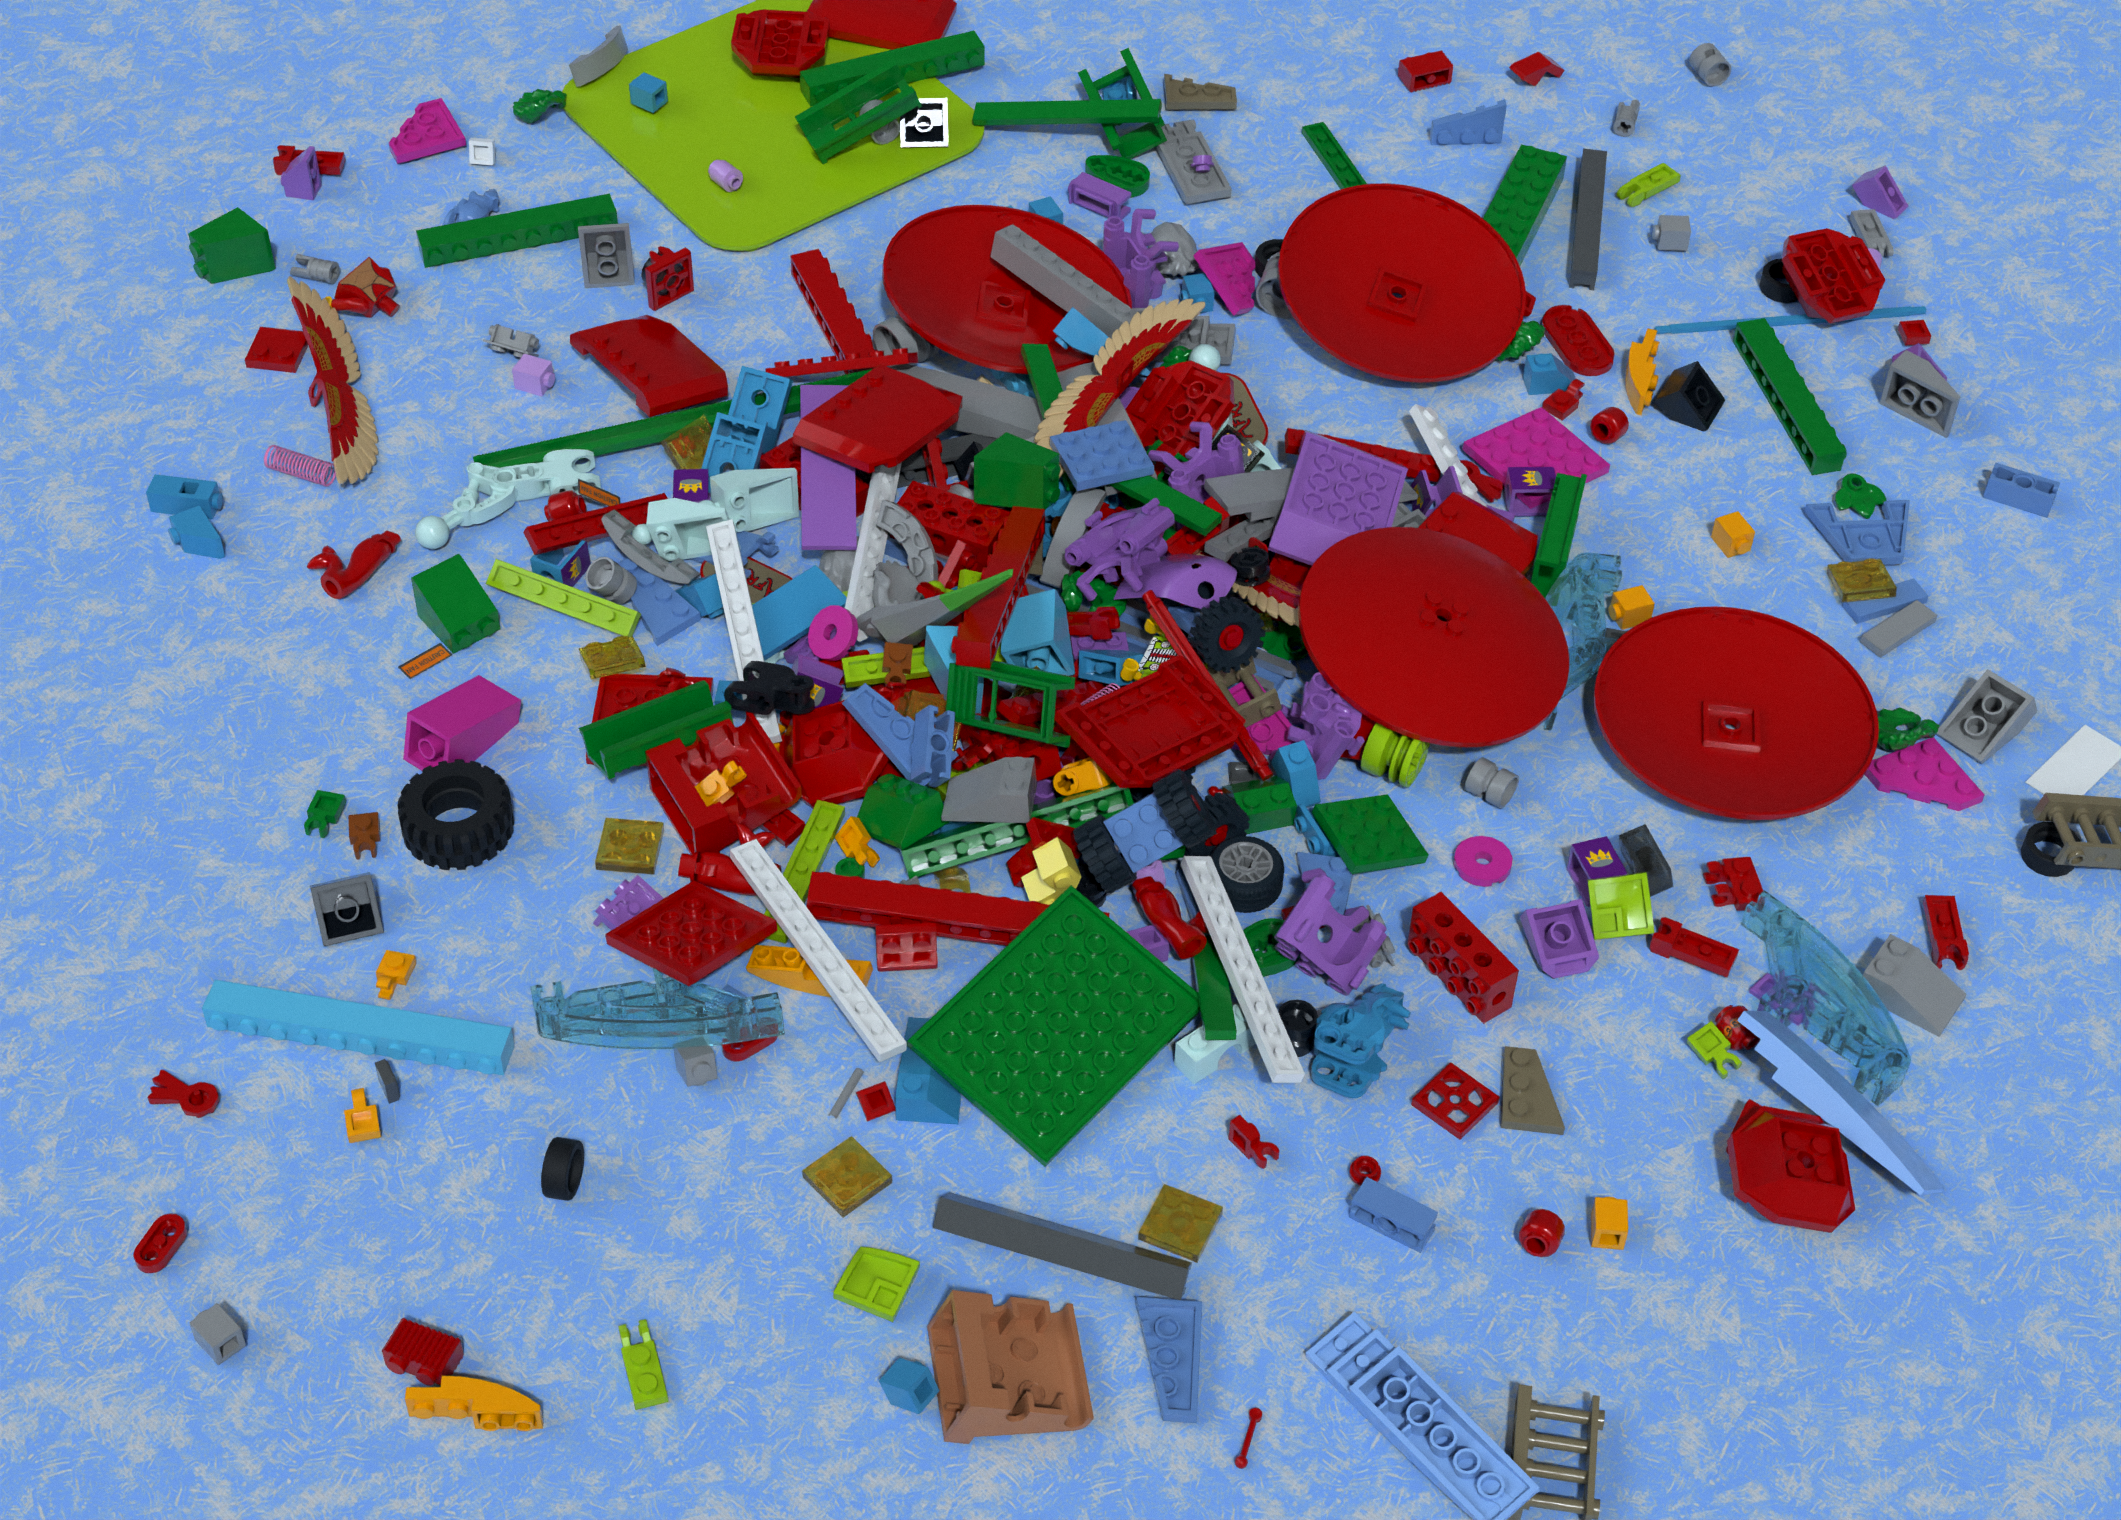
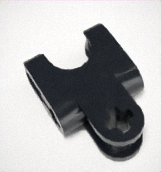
(774, 689)

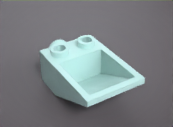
(756, 496)
(679, 528)

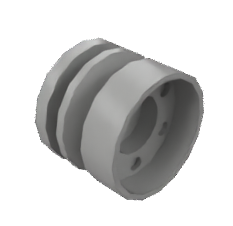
(1269, 292)
(897, 334)

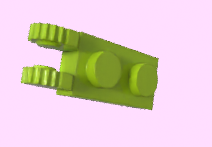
(1648, 184)
(643, 1368)

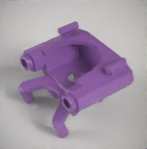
(1133, 257)
(1203, 463)
(1121, 539)
(1327, 723)
(1346, 951)

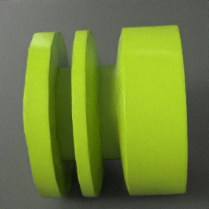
(1394, 751)

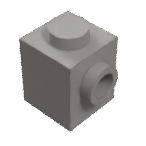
(1672, 232)
(696, 1064)
(217, 1333)

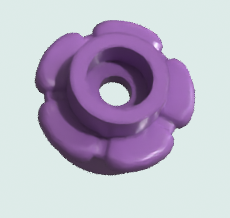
(1202, 163)

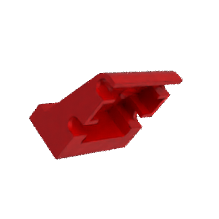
(757, 798)

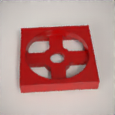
(1452, 1073)

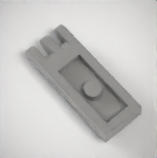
(1871, 231)

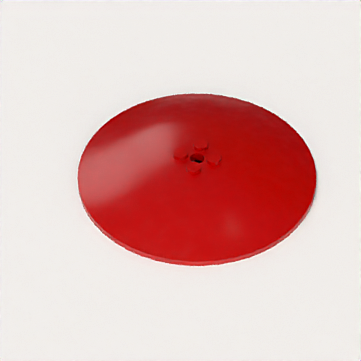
(1382, 239)
(953, 290)
(1452, 682)
(1793, 698)

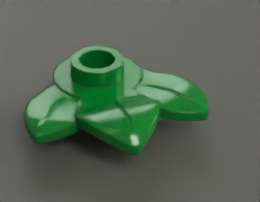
(1860, 497)
(1282, 641)

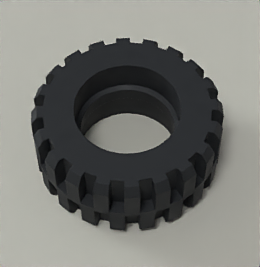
(462, 841)

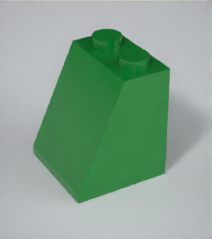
(231, 248)
(1016, 474)
(454, 604)

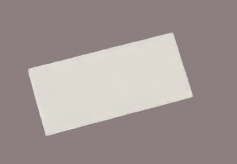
(2077, 764)

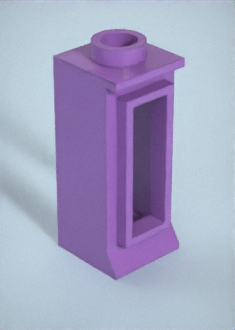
(1099, 196)

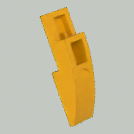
(1641, 371)
(789, 969)
(487, 1402)

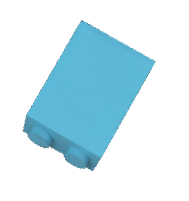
(1039, 634)
(939, 656)

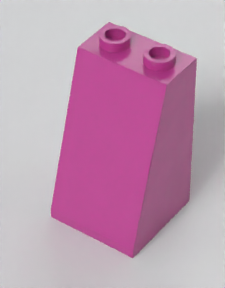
(459, 723)

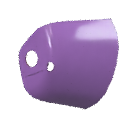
(1178, 581)

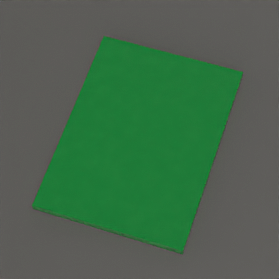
(1056, 1025)

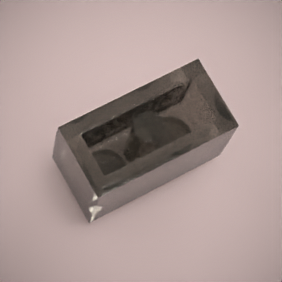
(1645, 856)

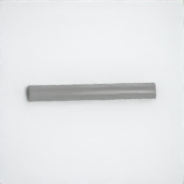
(845, 1094)

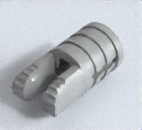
(1626, 118)
(316, 269)

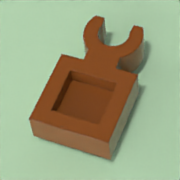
(897, 661)
(364, 832)

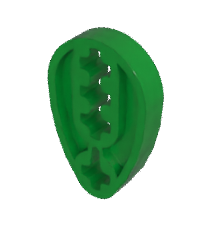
(1120, 172)
(1258, 937)

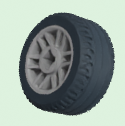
(1249, 872)

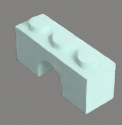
(1200, 1057)

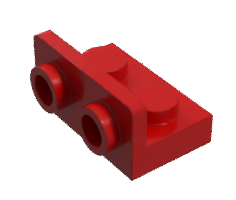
(906, 946)

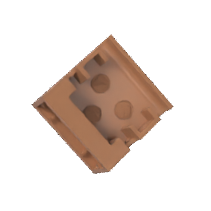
(1007, 1368)

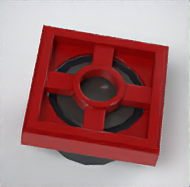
(667, 276)

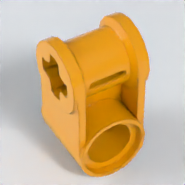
(1086, 776)

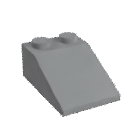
(606, 255)
(1920, 393)
(1988, 717)
(993, 792)
(1913, 986)

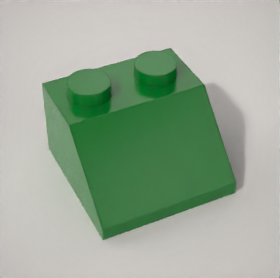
(1267, 803)

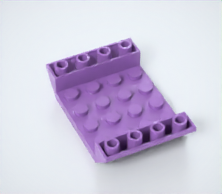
(1333, 497)

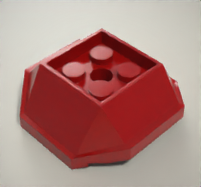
(779, 41)
(1831, 274)
(1177, 397)
(831, 755)
(1791, 1169)

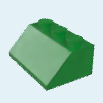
(900, 811)

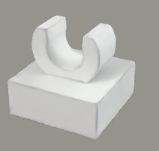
(482, 151)

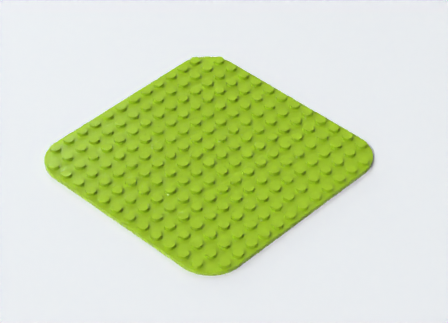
(750, 121)

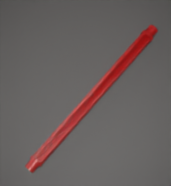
(1183, 647)

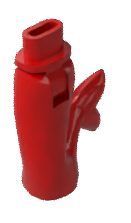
(363, 562)
(718, 869)
(1165, 915)

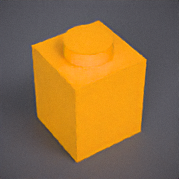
(1733, 534)
(1631, 607)
(1609, 1223)

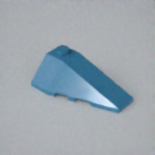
(1082, 336)
(921, 1091)

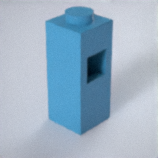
(179, 494)

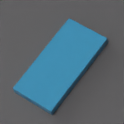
(790, 609)

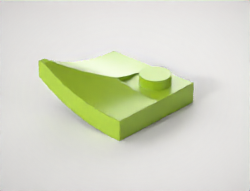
(1620, 906)
(877, 1282)

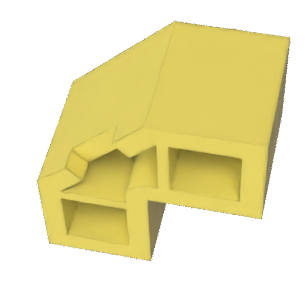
(1054, 874)

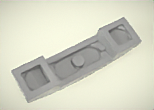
(601, 59)
(1069, 529)
(620, 531)

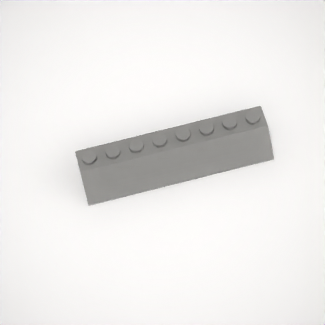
(1058, 279)

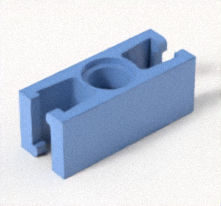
(2021, 490)
(927, 737)
(1393, 1214)

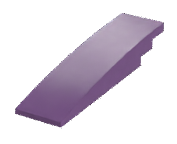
(826, 487)

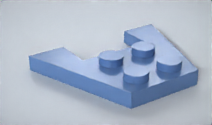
(1865, 538)

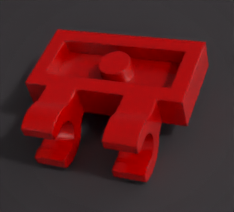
(1741, 882)

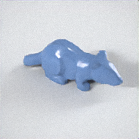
(476, 207)

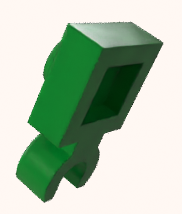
(324, 809)

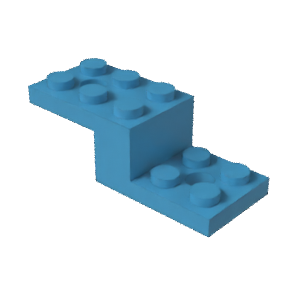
(748, 427)

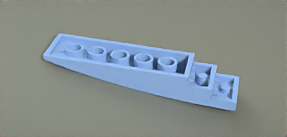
(1837, 1101)
(1421, 1420)

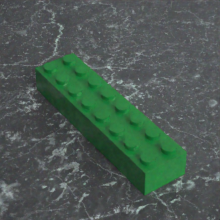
(1525, 197)

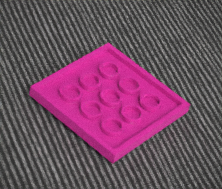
(1534, 442)

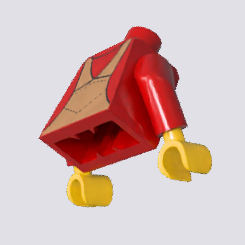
(366, 291)

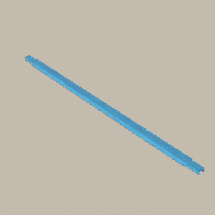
(1783, 320)

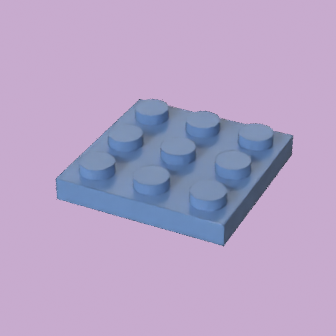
(1101, 455)

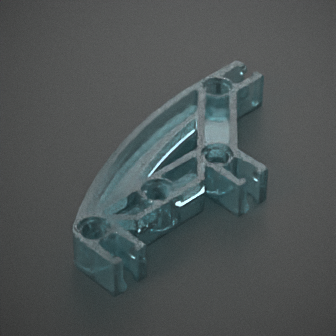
(1580, 598)
(1837, 1006)
(655, 1015)

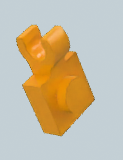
(718, 785)
(853, 841)
(393, 970)
(363, 1120)

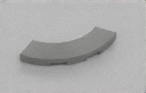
(914, 538)

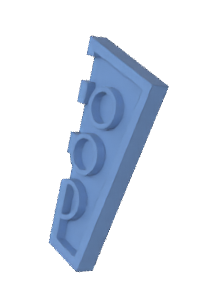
(660, 606)
(886, 727)
(1173, 1349)

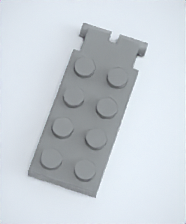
(1178, 155)

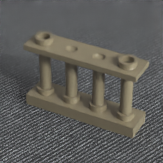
(1256, 709)
(2086, 812)
(1525, 1438)

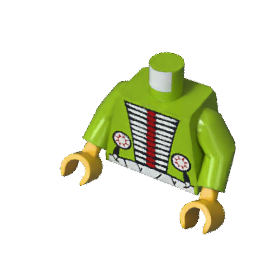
(1156, 653)

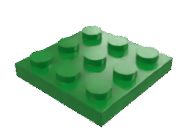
(1370, 834)

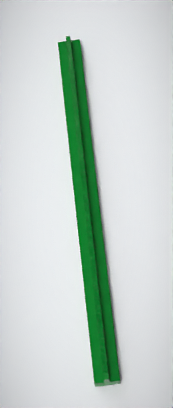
(638, 432)

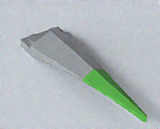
(908, 621)

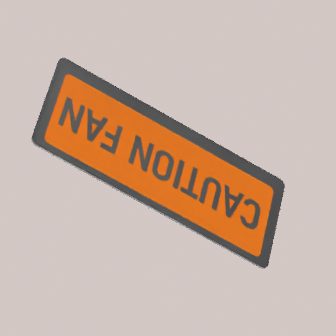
(597, 494)
(425, 661)

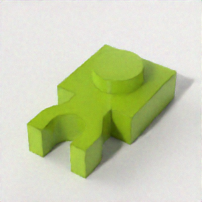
(1713, 1046)

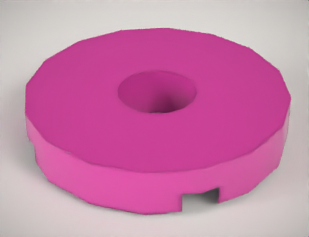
(821, 628)
(1483, 848)

